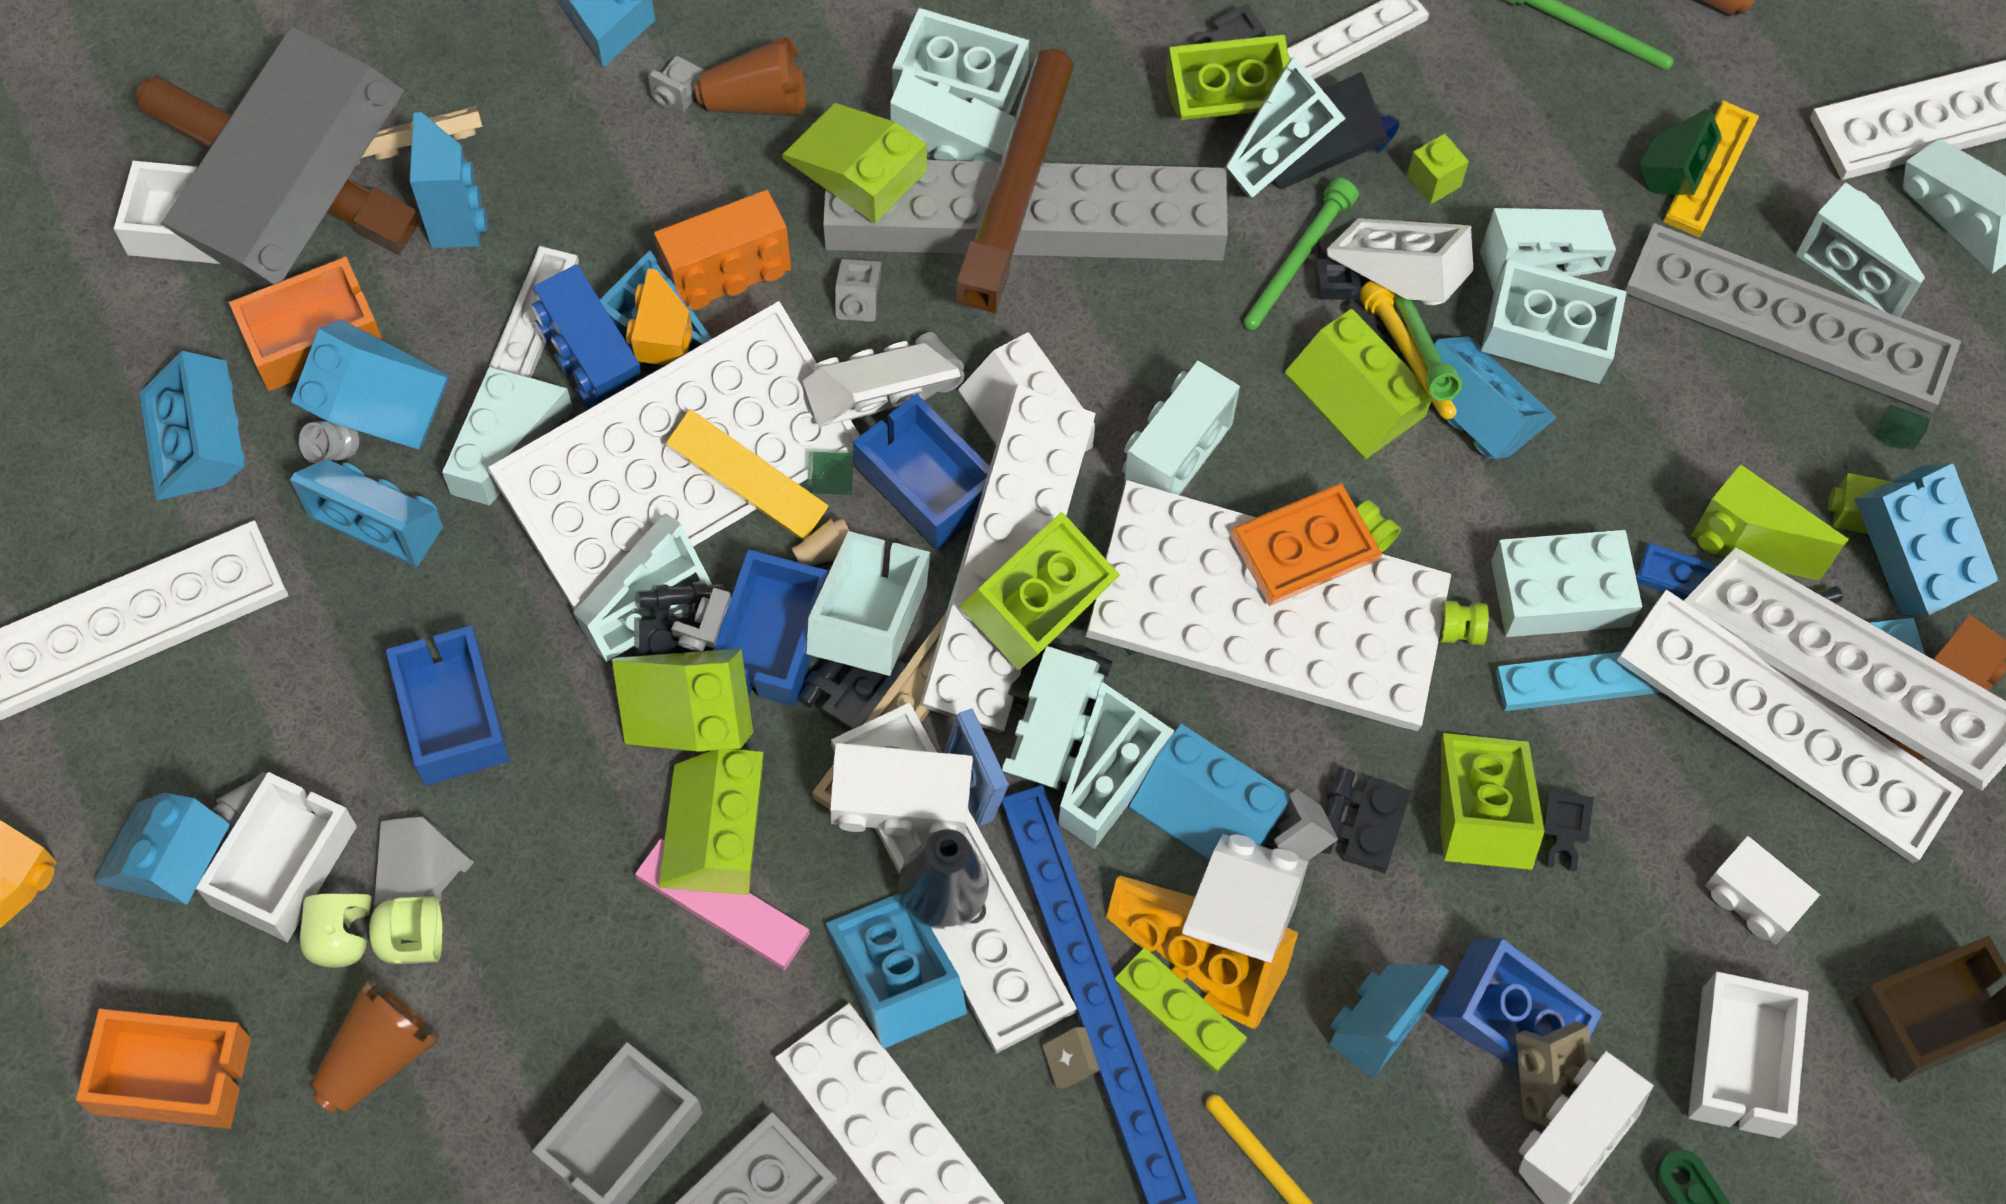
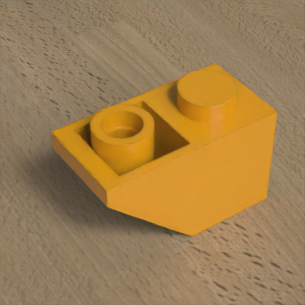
(662, 323)

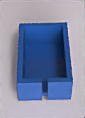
(584, 337)
(924, 470)
(771, 623)
(448, 706)

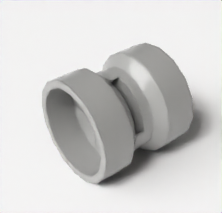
(327, 441)

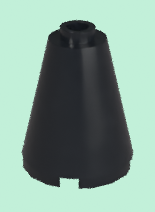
(944, 881)

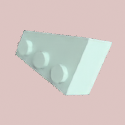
(1548, 239)

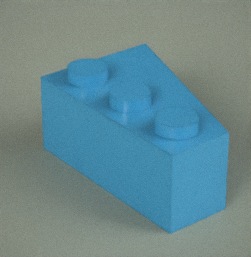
(609, 24)

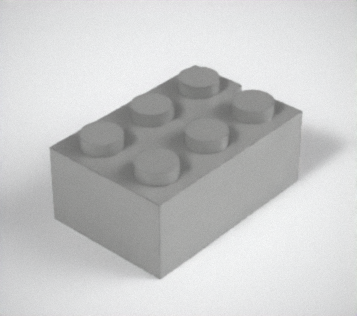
(618, 1130)

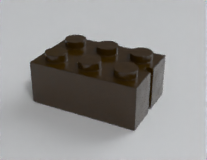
(1937, 1009)

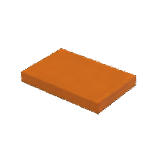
(1305, 544)

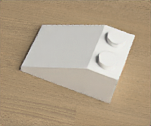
(1408, 257)
(1246, 897)

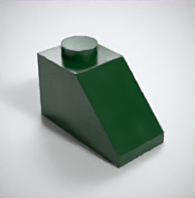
(1681, 155)

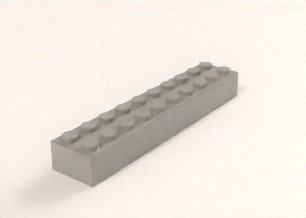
(1070, 213)

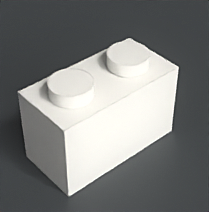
(1761, 891)

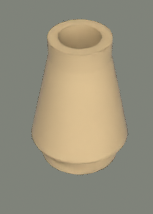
(822, 544)

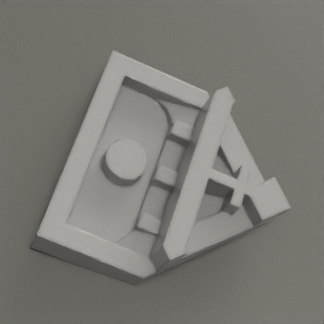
(415, 860)

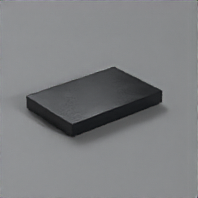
(1355, 135)

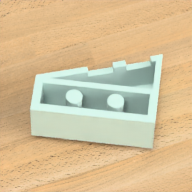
(949, 124)
(1283, 129)
(1962, 198)
(502, 419)
(658, 558)
(1054, 718)
(1110, 765)

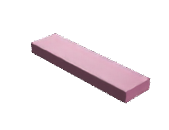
(738, 916)

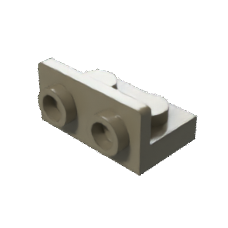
(1550, 1066)

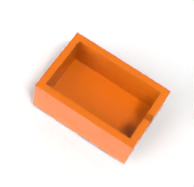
(725, 250)
(285, 317)
(163, 1068)

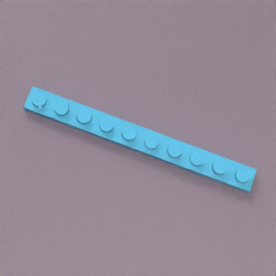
(1605, 678)

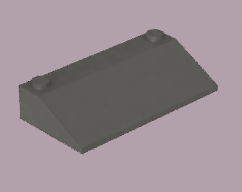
(282, 158)

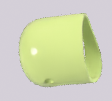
(410, 920)
(322, 930)

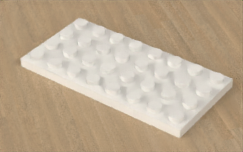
(609, 477)
(1191, 600)

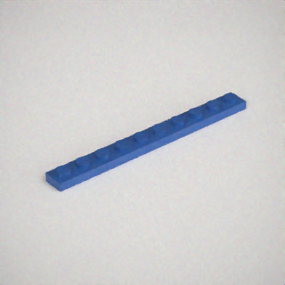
(1097, 1000)

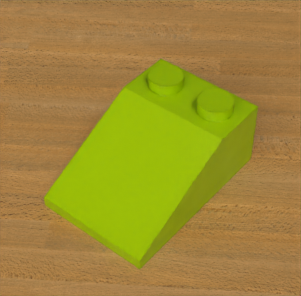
(860, 159)
(1767, 527)
(1040, 591)
(684, 700)
(1489, 802)

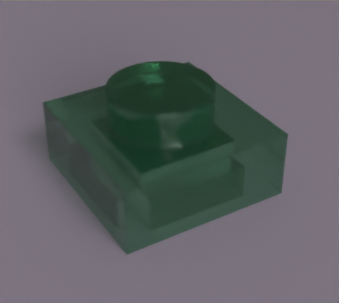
(1901, 428)
(830, 473)

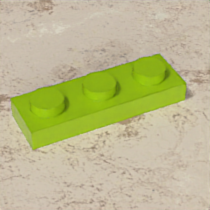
(1180, 1010)

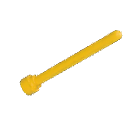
(1380, 302)
(1255, 1151)

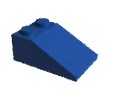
(1504, 993)

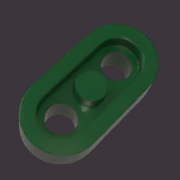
(1700, 1184)

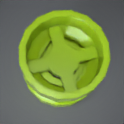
(1383, 530)
(1464, 623)

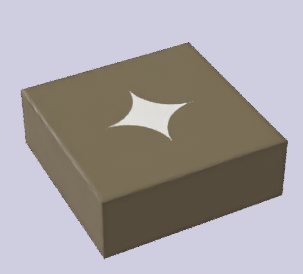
(1071, 1057)

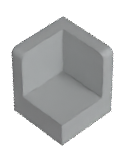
(1307, 829)

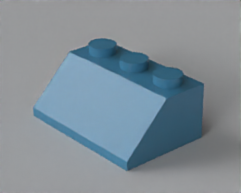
(445, 187)
(1491, 401)
(191, 426)
(368, 509)
(1204, 792)

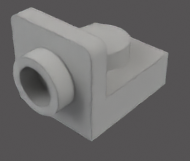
(676, 84)
(857, 290)
(710, 616)

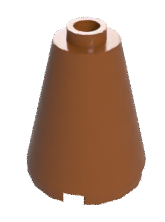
(756, 82)
(369, 1049)

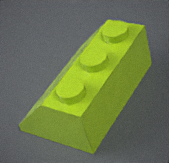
(1224, 75)
(1359, 384)
(712, 822)

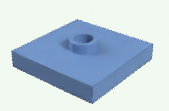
(987, 778)

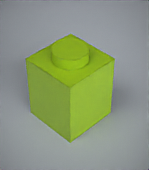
(1437, 169)
(1843, 502)

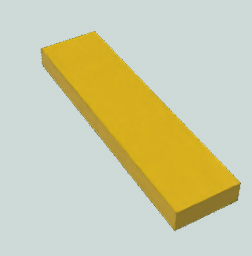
(1693, 211)
(746, 475)

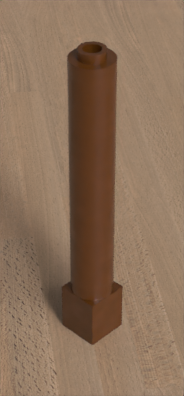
(369, 211)
(989, 256)

